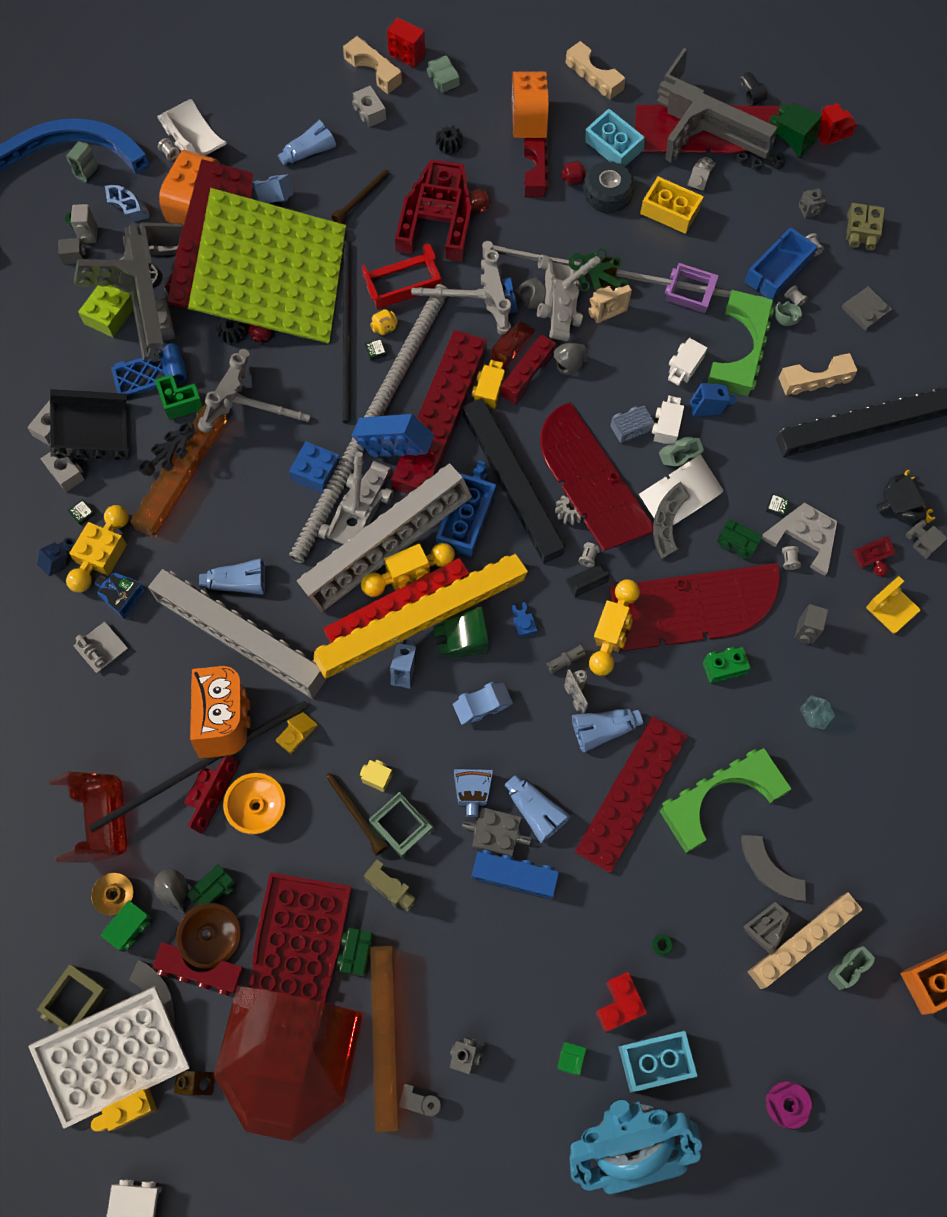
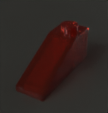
(511, 343)

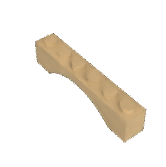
(804, 941)

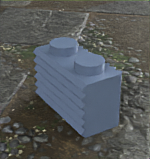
(632, 423)

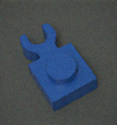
(480, 471)
(523, 622)

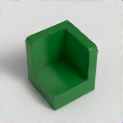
(571, 1058)

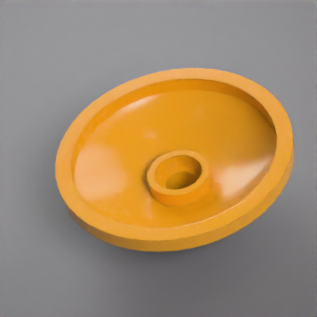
(247, 792)

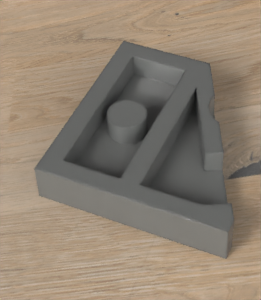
(769, 927)

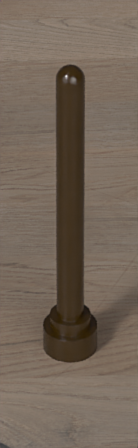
(339, 215)
(377, 844)

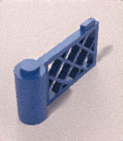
(171, 362)

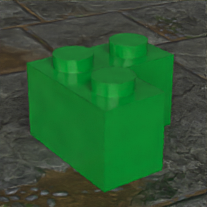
(177, 400)

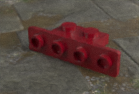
(208, 791)

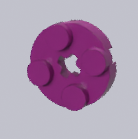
(800, 1109)

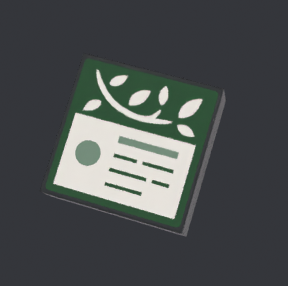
(375, 349)
(777, 505)
(81, 512)

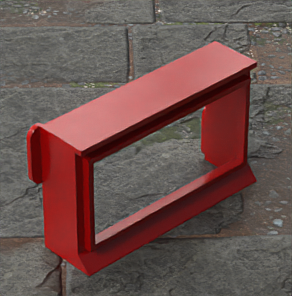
(403, 293)

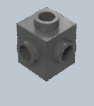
(812, 203)
(466, 1056)

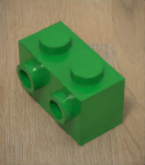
(726, 664)
(126, 927)

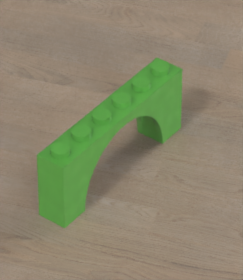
(754, 314)
(755, 771)

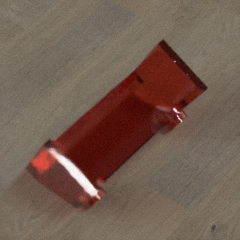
(99, 796)

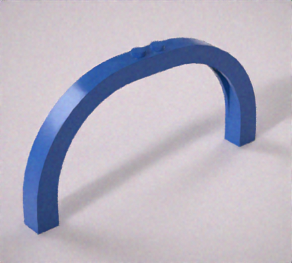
(72, 130)

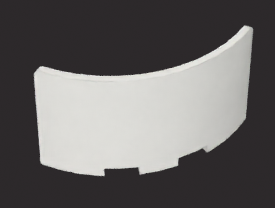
(190, 129)
(697, 481)

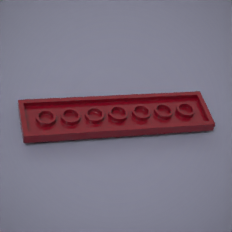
(630, 795)

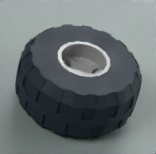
(608, 186)

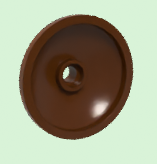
(219, 942)

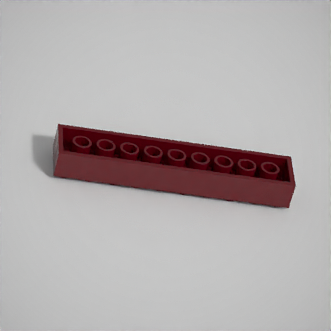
(442, 408)

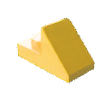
(296, 732)

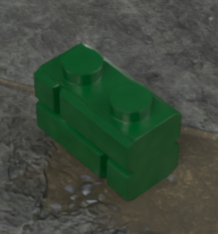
(739, 539)
(212, 887)
(356, 952)

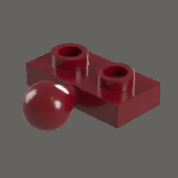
(874, 553)

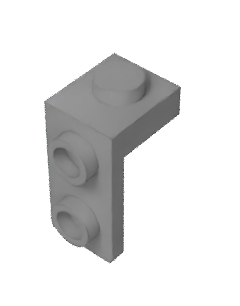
(701, 173)

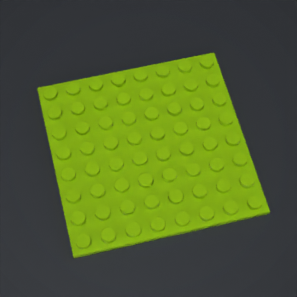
(268, 266)

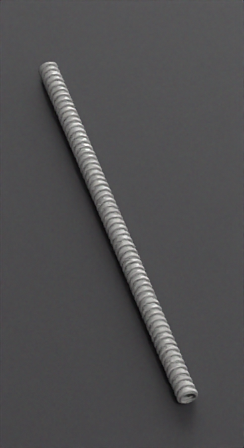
(377, 408)

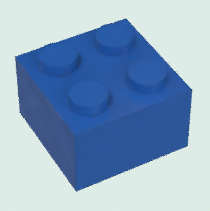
(314, 467)

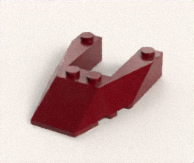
(437, 196)

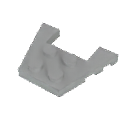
(810, 528)

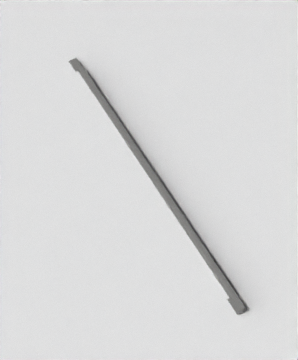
(630, 275)

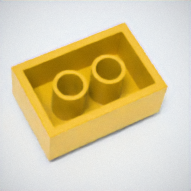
(671, 205)

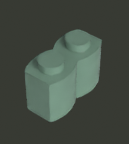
(443, 74)
(82, 161)
(680, 452)
(853, 965)

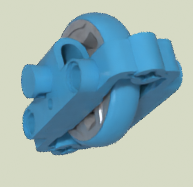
(634, 1148)

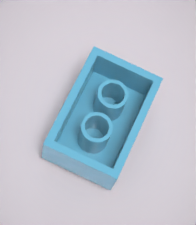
(614, 138)
(657, 1061)

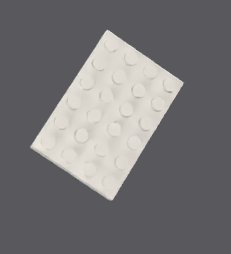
(109, 1056)

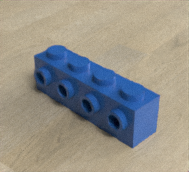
(515, 875)

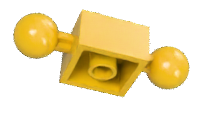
(97, 549)
(406, 568)
(613, 626)

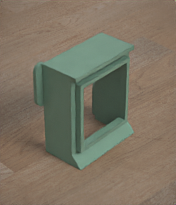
(426, 826)

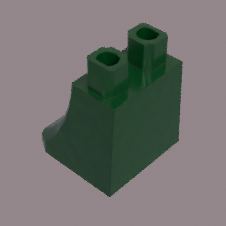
(797, 127)
(463, 634)

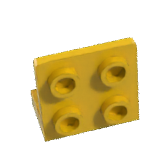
(893, 606)

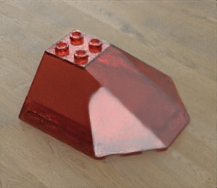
(285, 1060)

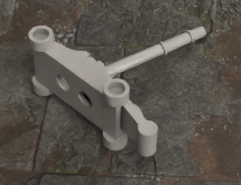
(491, 293)
(562, 295)
(226, 395)
(359, 502)

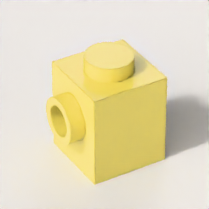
(376, 775)

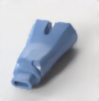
(313, 141)
(243, 577)
(598, 728)
(539, 811)

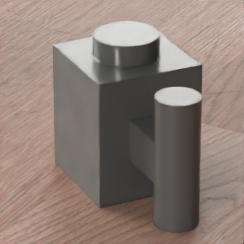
(927, 541)

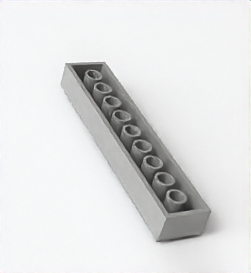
(385, 537)
(237, 633)

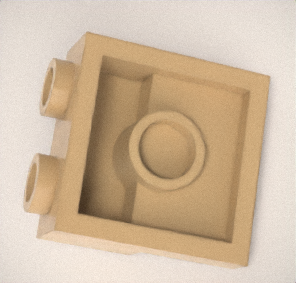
(609, 303)

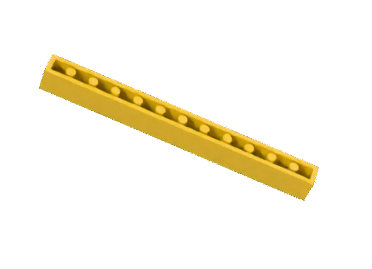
(418, 616)

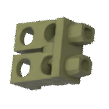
(864, 226)
(389, 887)

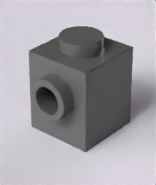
(71, 250)

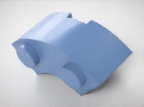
(272, 190)
(124, 199)
(476, 705)

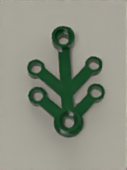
(597, 271)

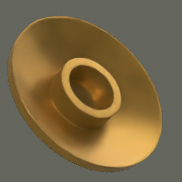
(105, 887)

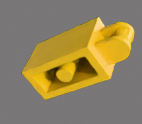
(489, 383)
(125, 1111)

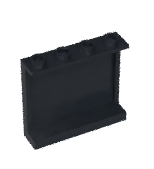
(88, 425)

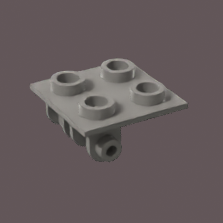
(100, 647)
(573, 685)

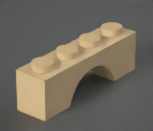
(361, 54)
(606, 81)
(797, 379)

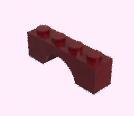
(535, 179)
(519, 379)
(223, 976)

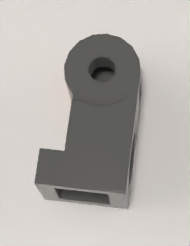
(424, 1105)

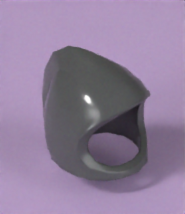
(534, 295)
(571, 357)
(171, 888)

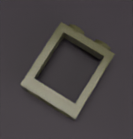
(99, 992)

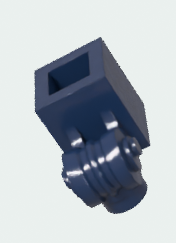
(54, 556)

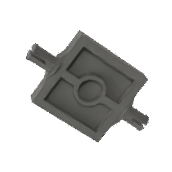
(496, 832)

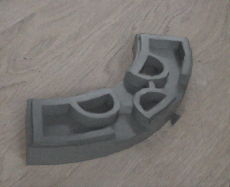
(664, 519)
(768, 873)
(146, 978)

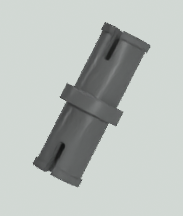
(566, 659)

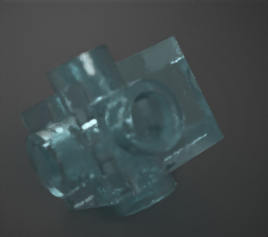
(817, 712)

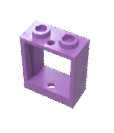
(695, 274)

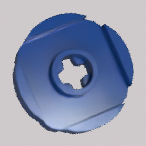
(509, 294)

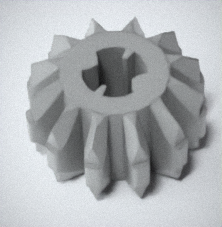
(564, 512)

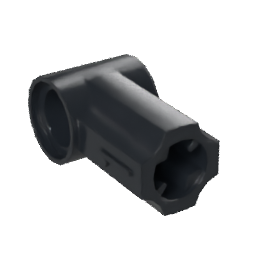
(754, 92)

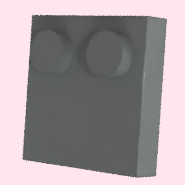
(866, 308)

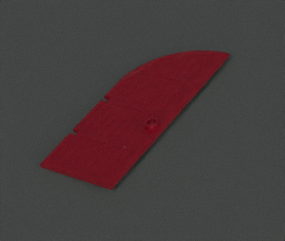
(657, 125)
(591, 480)
(701, 603)

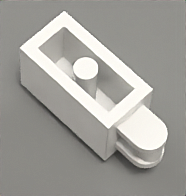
(686, 362)
(669, 421)

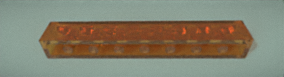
(171, 484)
(384, 1039)

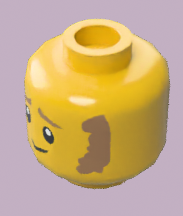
(383, 322)

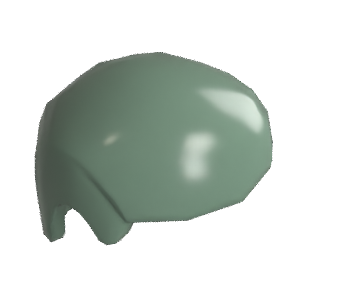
(788, 314)

